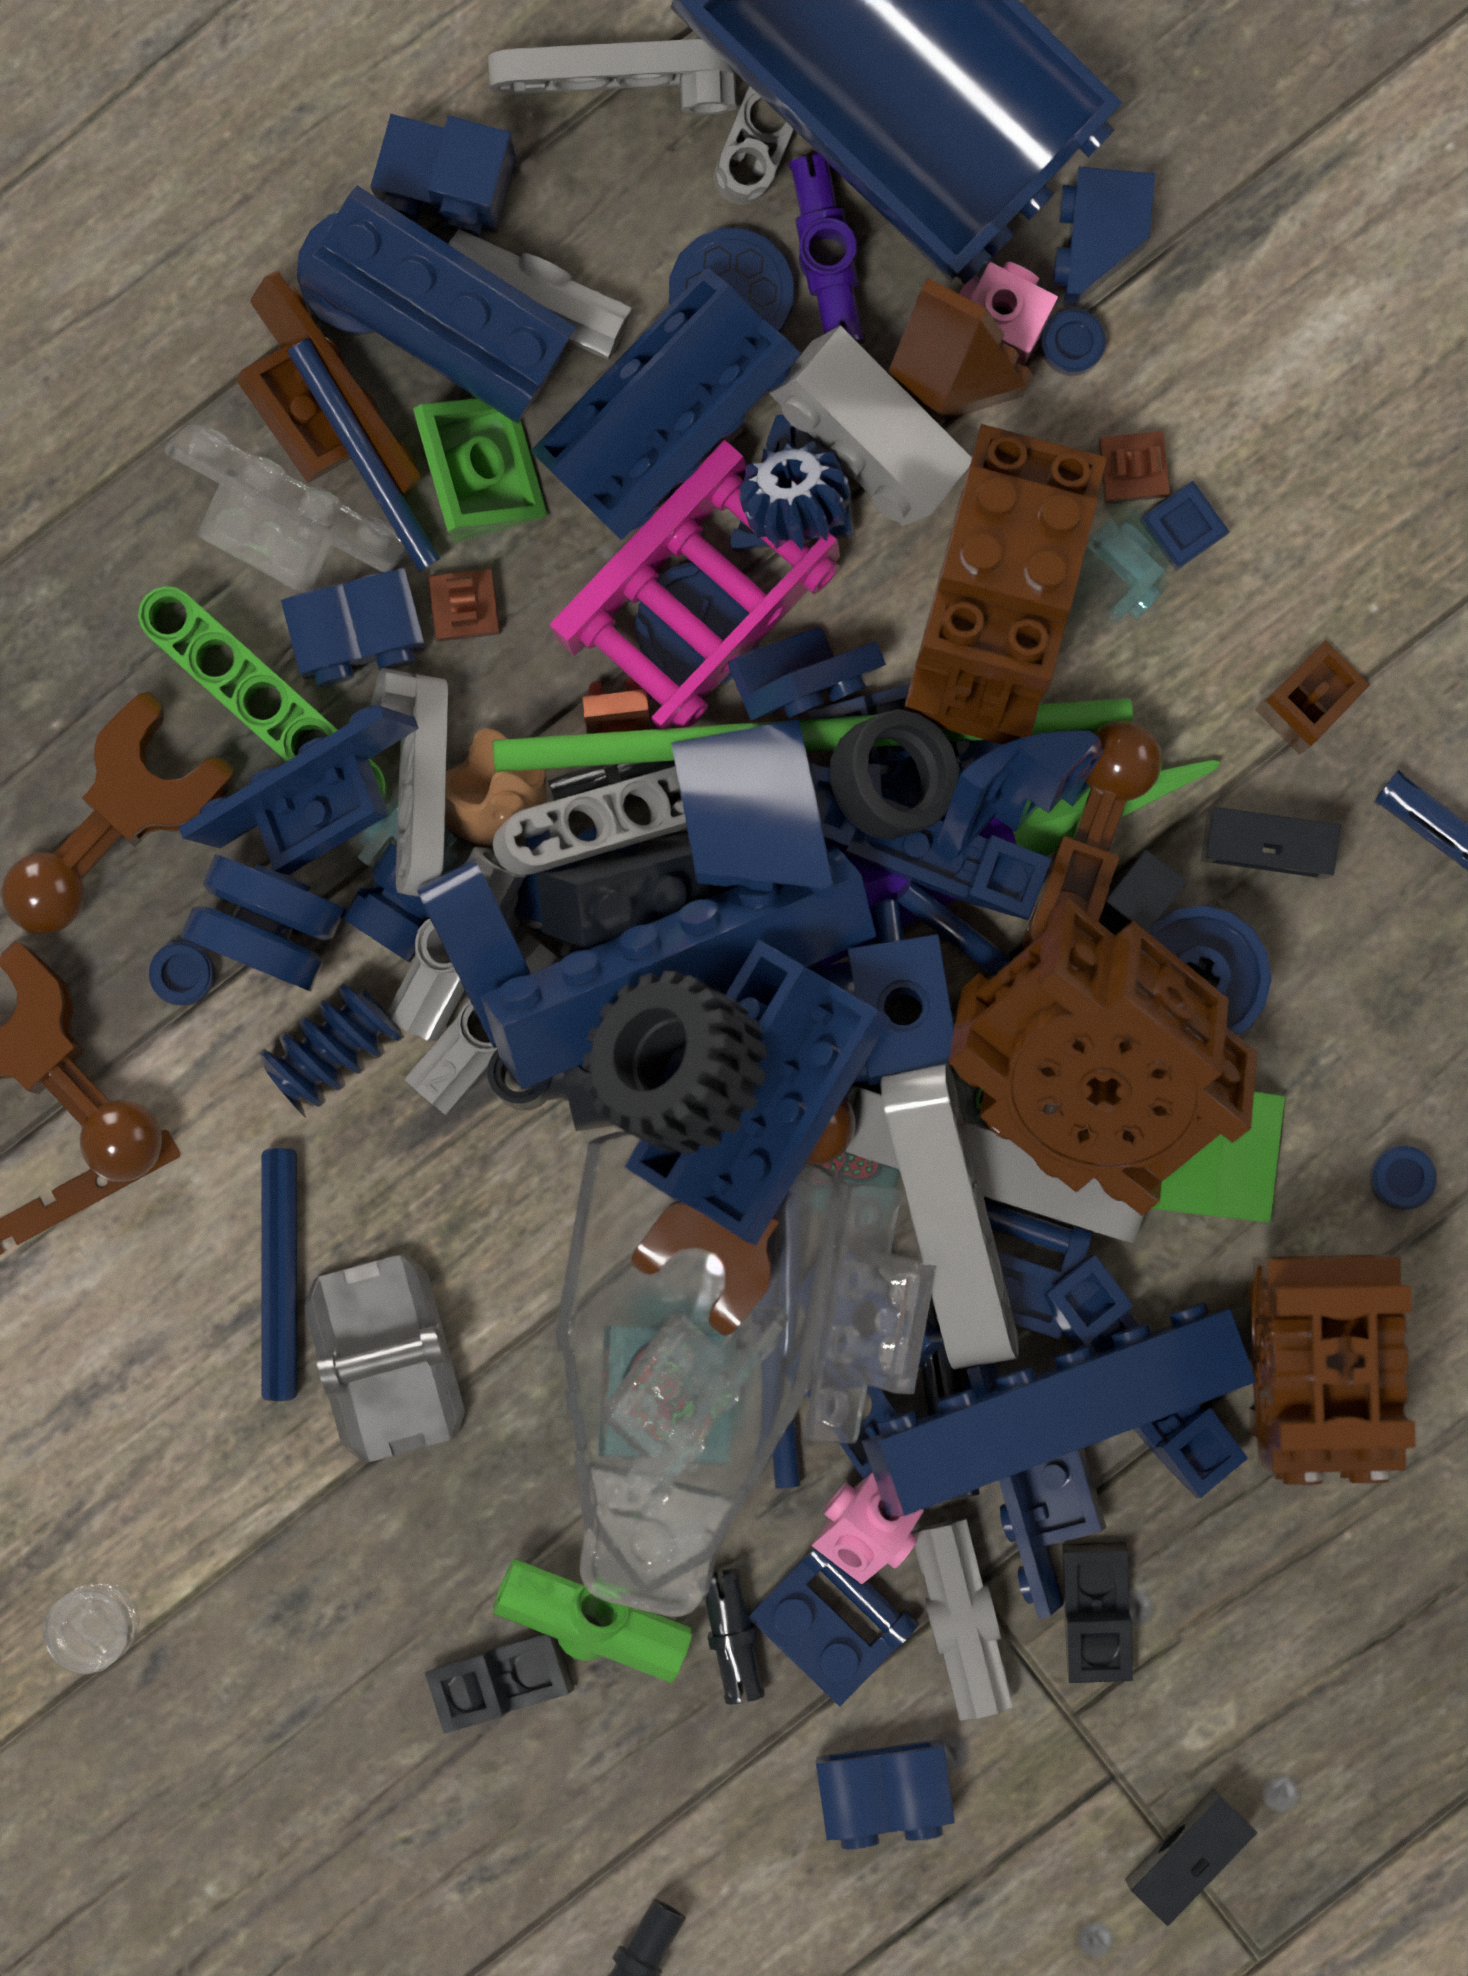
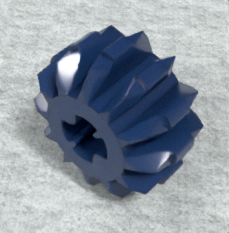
(794, 494)

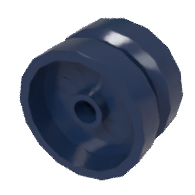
(263, 921)
(1226, 954)

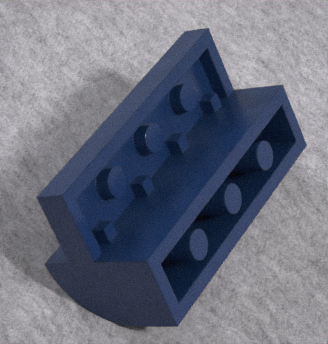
(437, 304)
(666, 403)
(814, 1052)

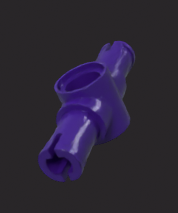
(824, 220)

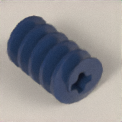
(329, 1047)

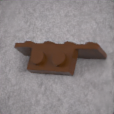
(289, 405)

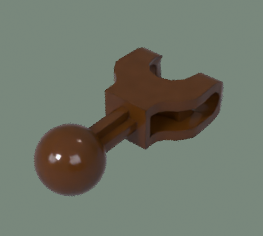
(1083, 864)
(47, 889)
(39, 1051)
(745, 1265)

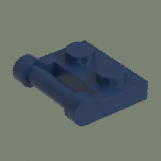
(1029, 1281)
(819, 1637)

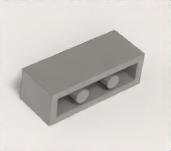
(871, 427)

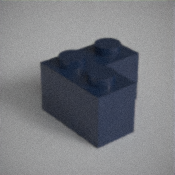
(446, 172)

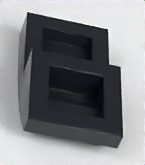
(1097, 1612)
(499, 1681)

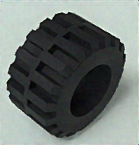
(710, 1085)

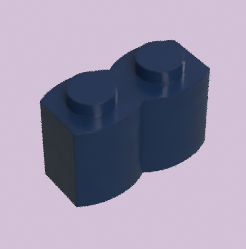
(354, 626)
(885, 1792)

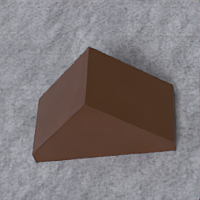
(1312, 698)

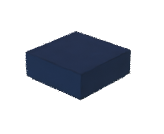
(1184, 525)

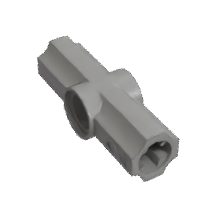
(597, 318)
(432, 984)
(457, 1055)
(963, 1619)

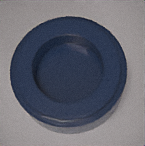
(1073, 342)
(181, 973)
(1403, 1177)

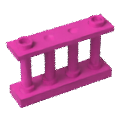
(633, 576)

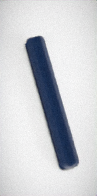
(279, 1274)

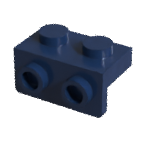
(798, 671)

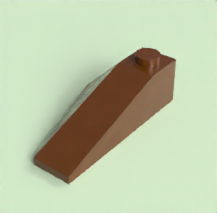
(955, 356)

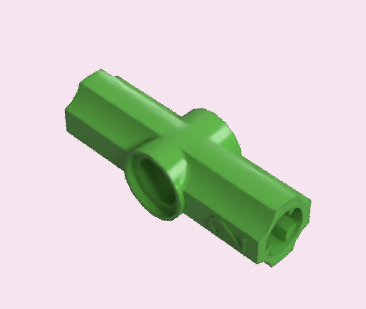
(557, 1609)

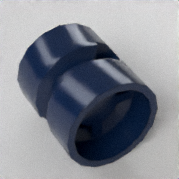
(384, 912)

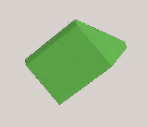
(479, 468)
(1228, 1176)

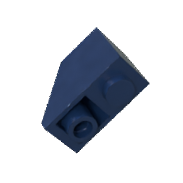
(1108, 227)

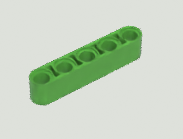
(242, 680)

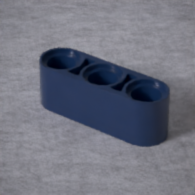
(473, 933)

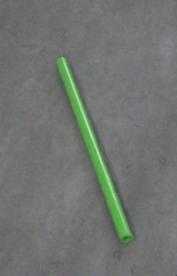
(817, 736)

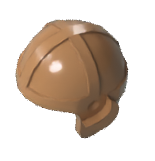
(484, 799)

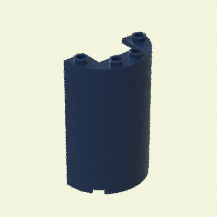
(921, 105)

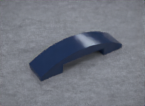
(985, 874)
(1188, 1442)

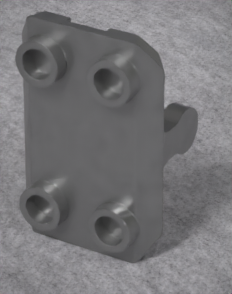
(384, 1358)

